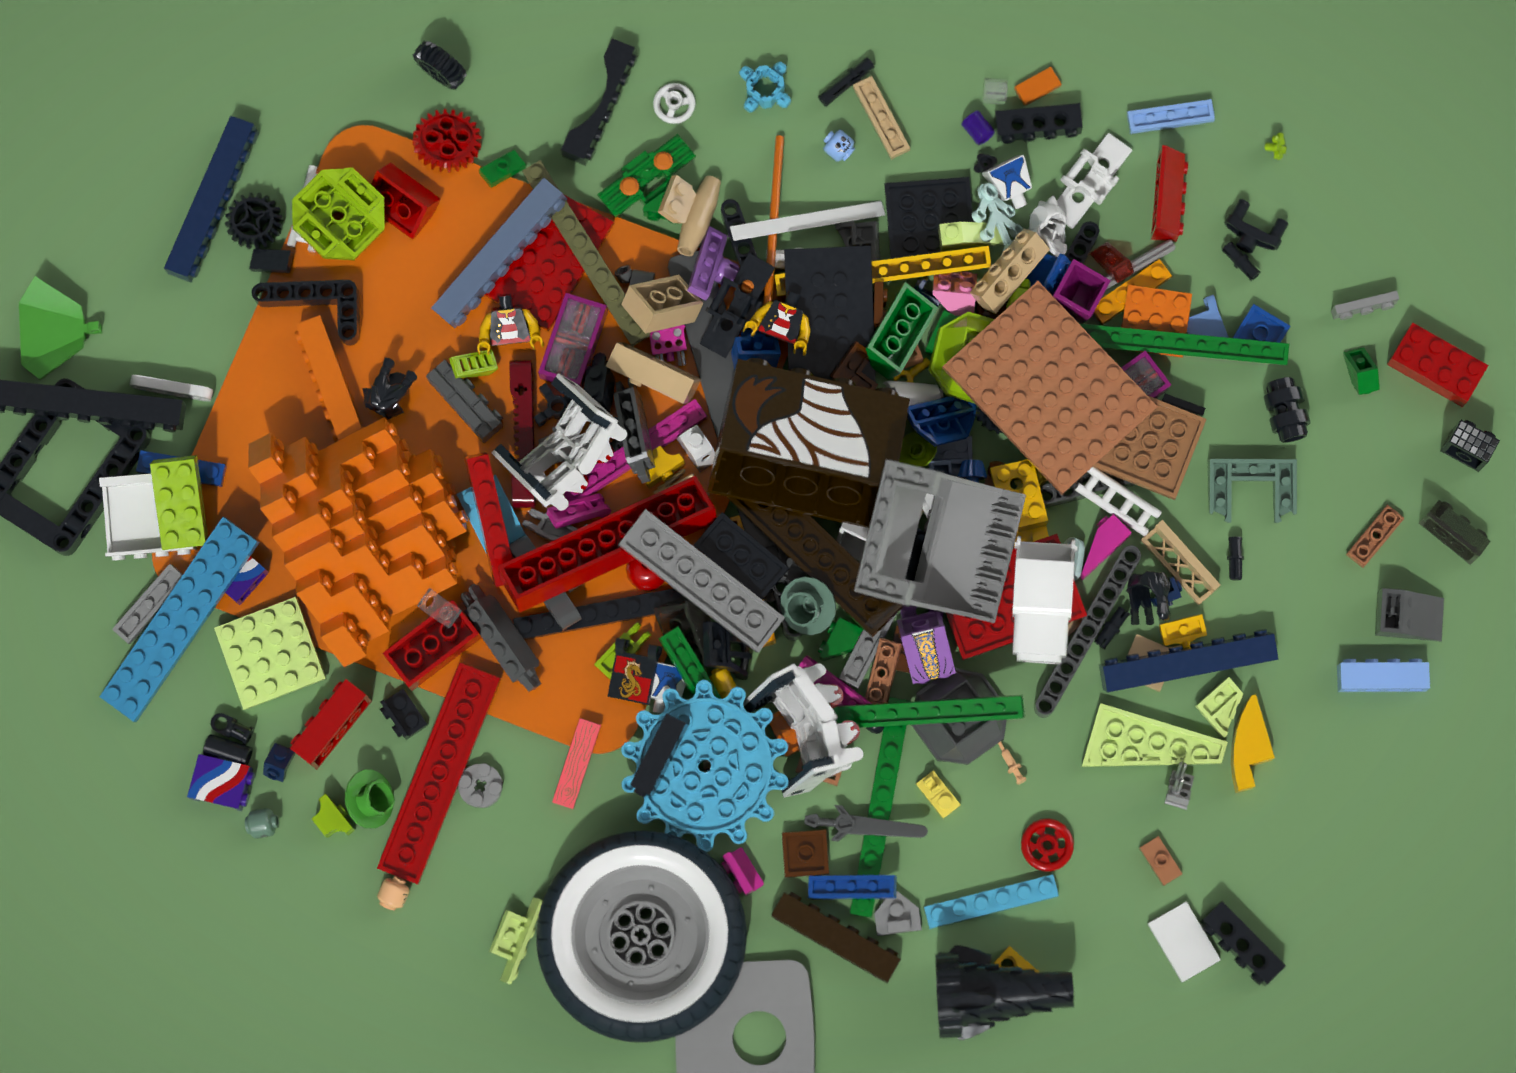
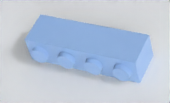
(1383, 676)

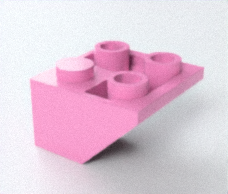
(954, 291)

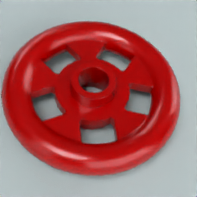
(1043, 863)

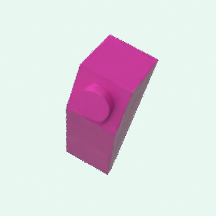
(1106, 540)

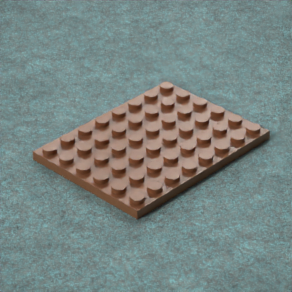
(1049, 387)

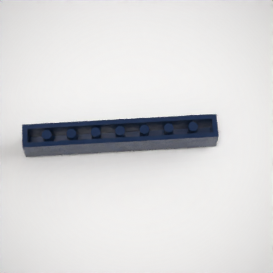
(211, 199)
(1188, 661)

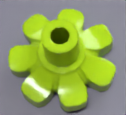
(1277, 146)

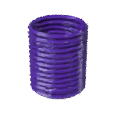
(978, 127)

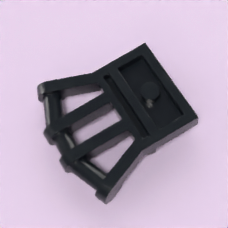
(718, 650)

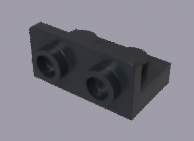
(404, 715)

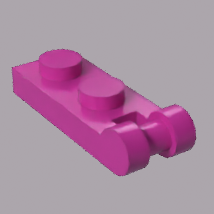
(579, 511)

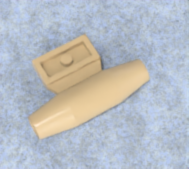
(690, 209)

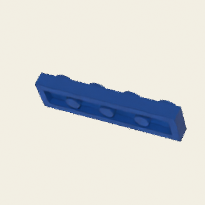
(210, 472)
(852, 887)

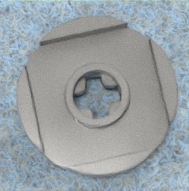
(492, 789)

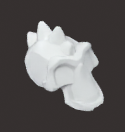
(1049, 223)

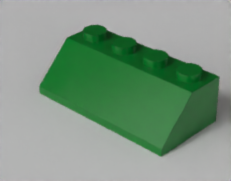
(900, 331)

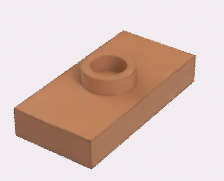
(1160, 861)

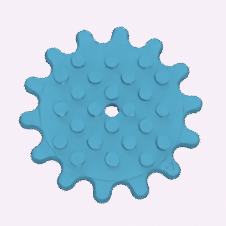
(738, 773)

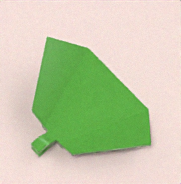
(50, 328)

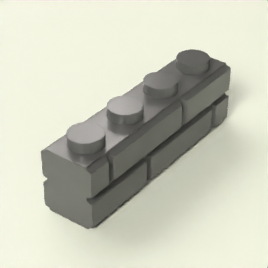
(465, 401)

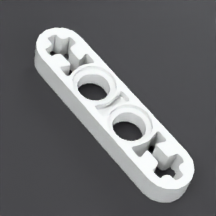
(171, 388)

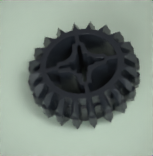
(439, 65)
(235, 228)

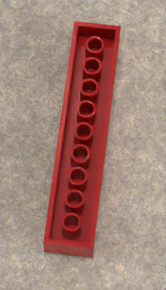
(595, 547)

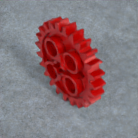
(447, 140)

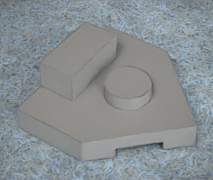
(897, 916)

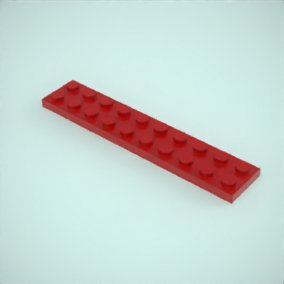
(439, 773)

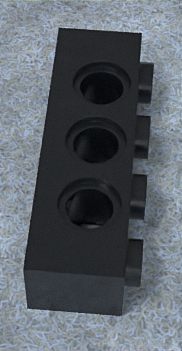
(1046, 114)
(1271, 963)

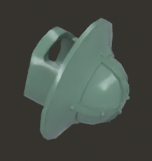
(808, 605)

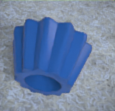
(972, 470)

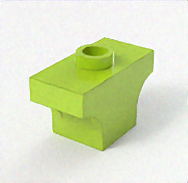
(332, 818)

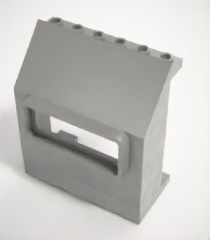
(963, 547)

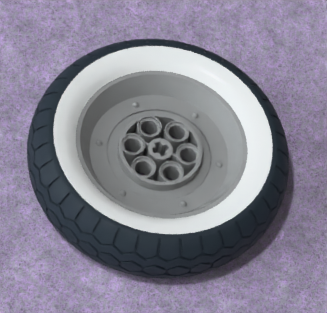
(660, 993)

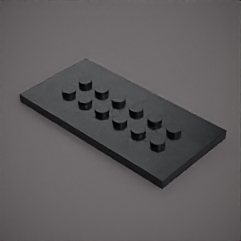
(836, 300)

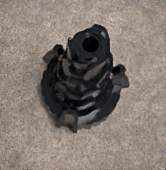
(979, 993)

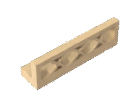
(1186, 556)

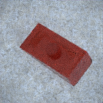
(1113, 262)

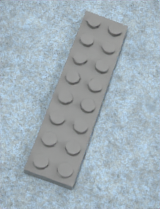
(701, 581)

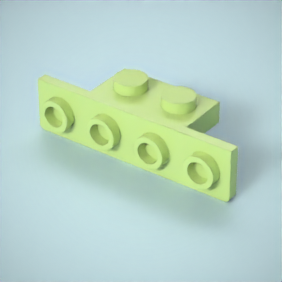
(513, 938)

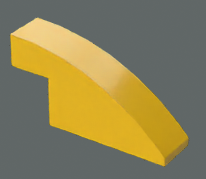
(1249, 745)

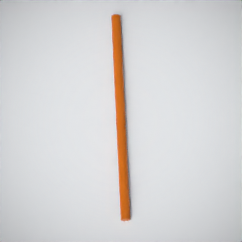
(774, 211)

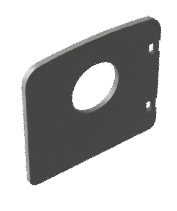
(763, 986)

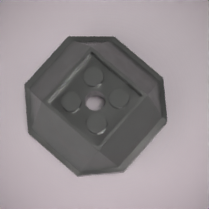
(959, 740)

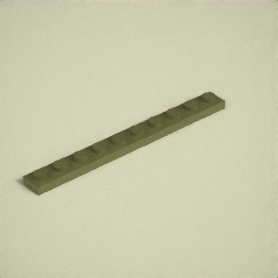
(589, 259)

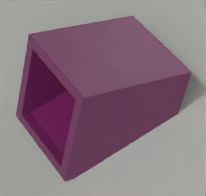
(1080, 291)

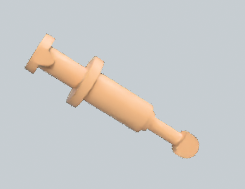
(1013, 766)

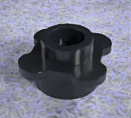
(984, 158)

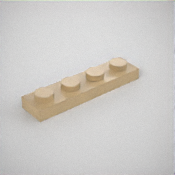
(881, 117)

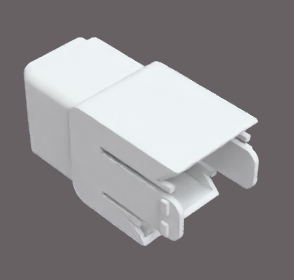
(1042, 600)

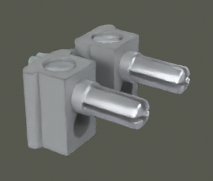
(1179, 787)

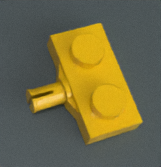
(1183, 630)

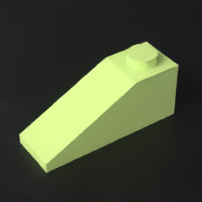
(964, 236)

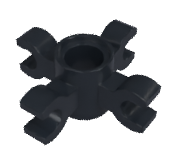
(543, 417)

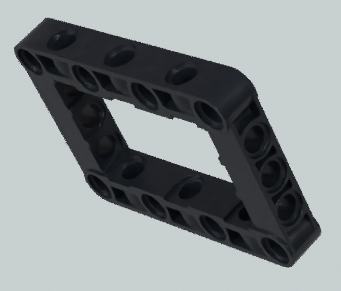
(77, 522)

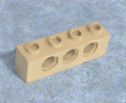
(1009, 270)

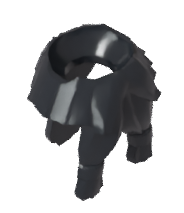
(388, 390)
(1139, 594)

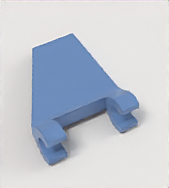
(1207, 322)

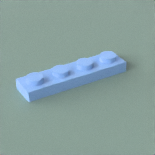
(1170, 116)

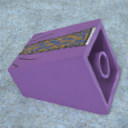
(926, 647)

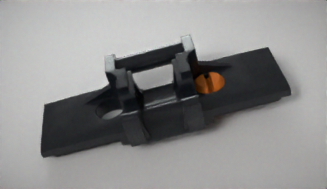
(749, 285)

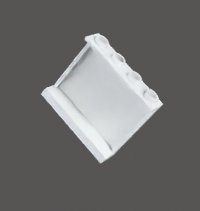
(132, 518)

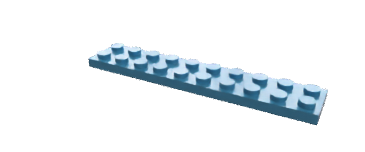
(179, 619)

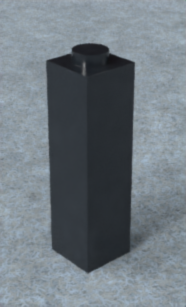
(658, 756)

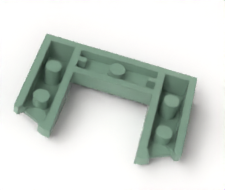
(1280, 471)

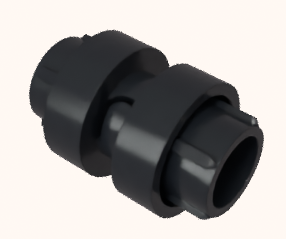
(1284, 400)

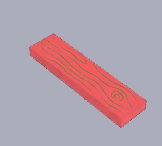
(576, 763)

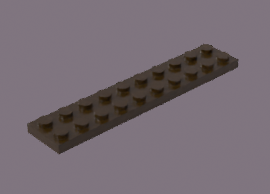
(822, 559)

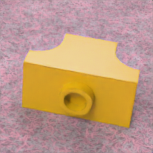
(665, 466)

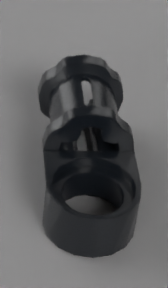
(232, 726)

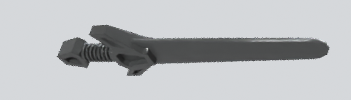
(860, 825)

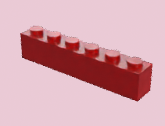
(488, 512)

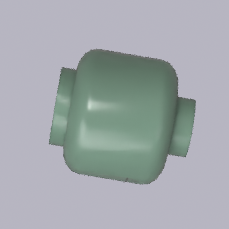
(261, 823)

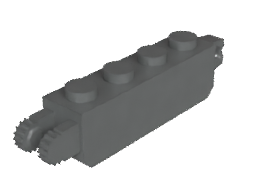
(633, 419)
(501, 637)

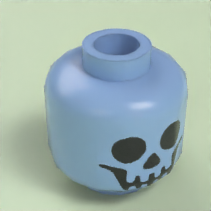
(838, 145)

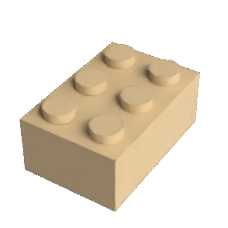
(661, 304)

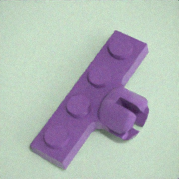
(711, 265)

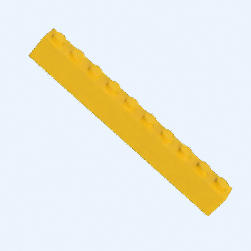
(919, 265)

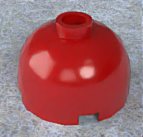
(642, 577)

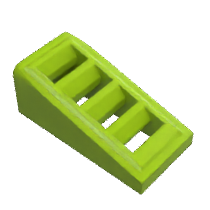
(486, 362)

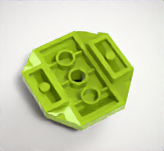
(338, 192)
(948, 343)

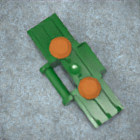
(643, 169)

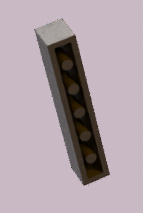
(835, 937)

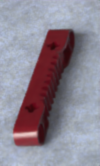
(522, 377)

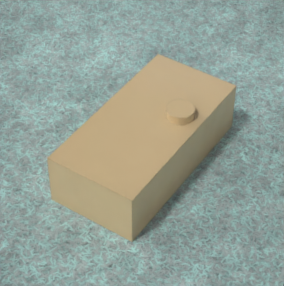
(653, 372)

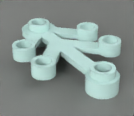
(988, 197)

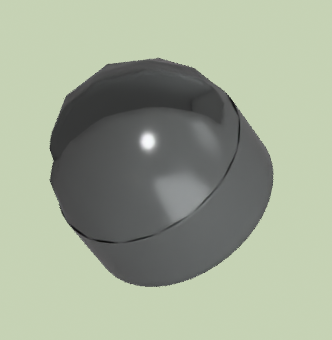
(624, 274)

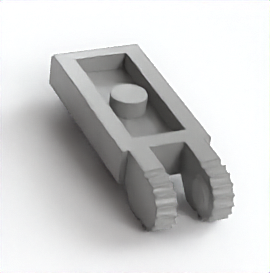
(545, 527)

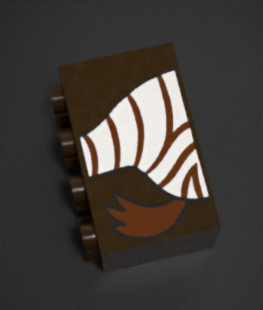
(806, 442)

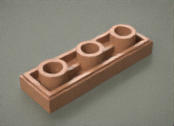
(1367, 545)
(887, 659)

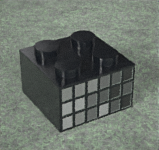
(1470, 445)

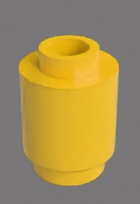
(722, 681)

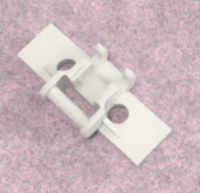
(1098, 180)

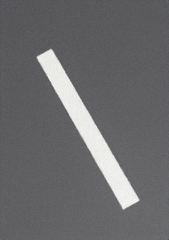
(807, 220)

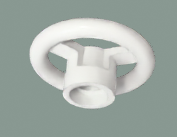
(674, 95)

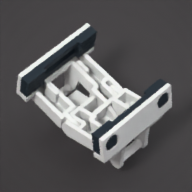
(578, 450)
(811, 715)

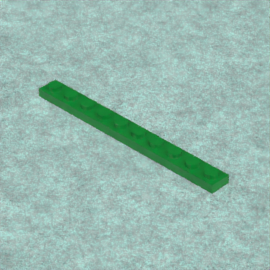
(1189, 344)
(932, 711)
(880, 807)

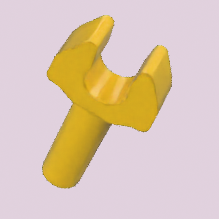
(910, 374)

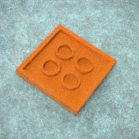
(1156, 310)

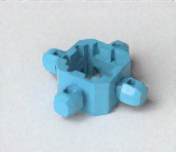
(755, 98)

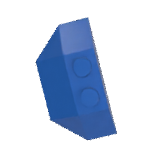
(942, 420)

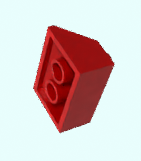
(406, 201)

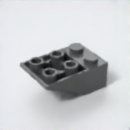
(1409, 615)

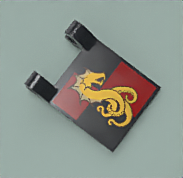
(633, 673)

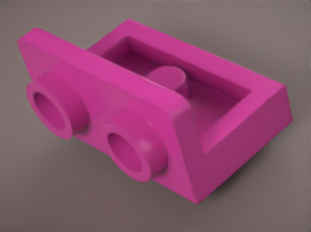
(743, 871)

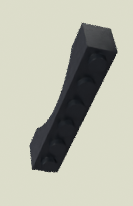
(582, 139)

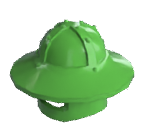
(369, 799)

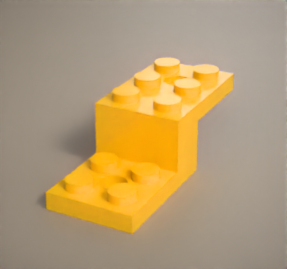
(1034, 515)

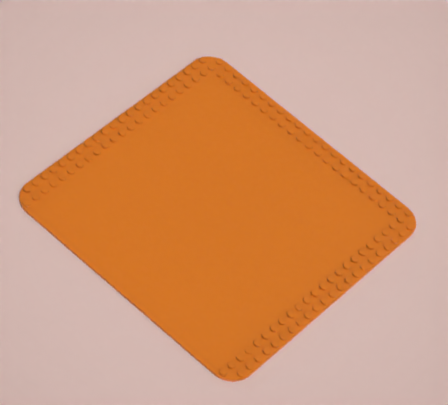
(397, 286)

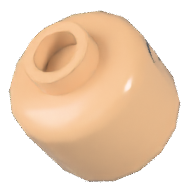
(393, 893)

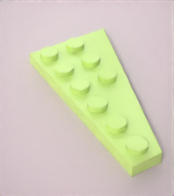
(1135, 740)

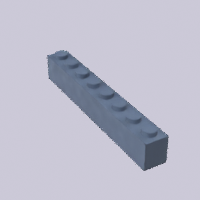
(499, 253)

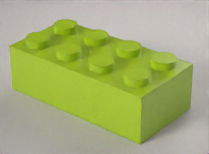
(179, 502)

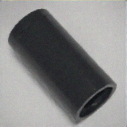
(227, 750)

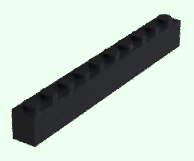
(92, 405)

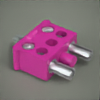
(669, 334)

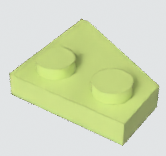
(1221, 705)

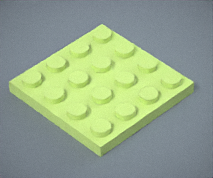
(270, 653)

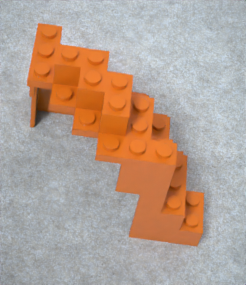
(359, 528)

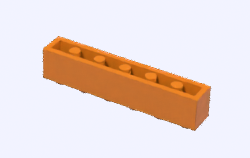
(329, 377)

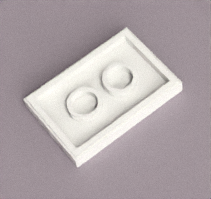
(1184, 942)

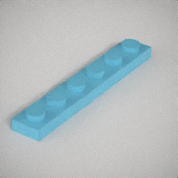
(991, 901)

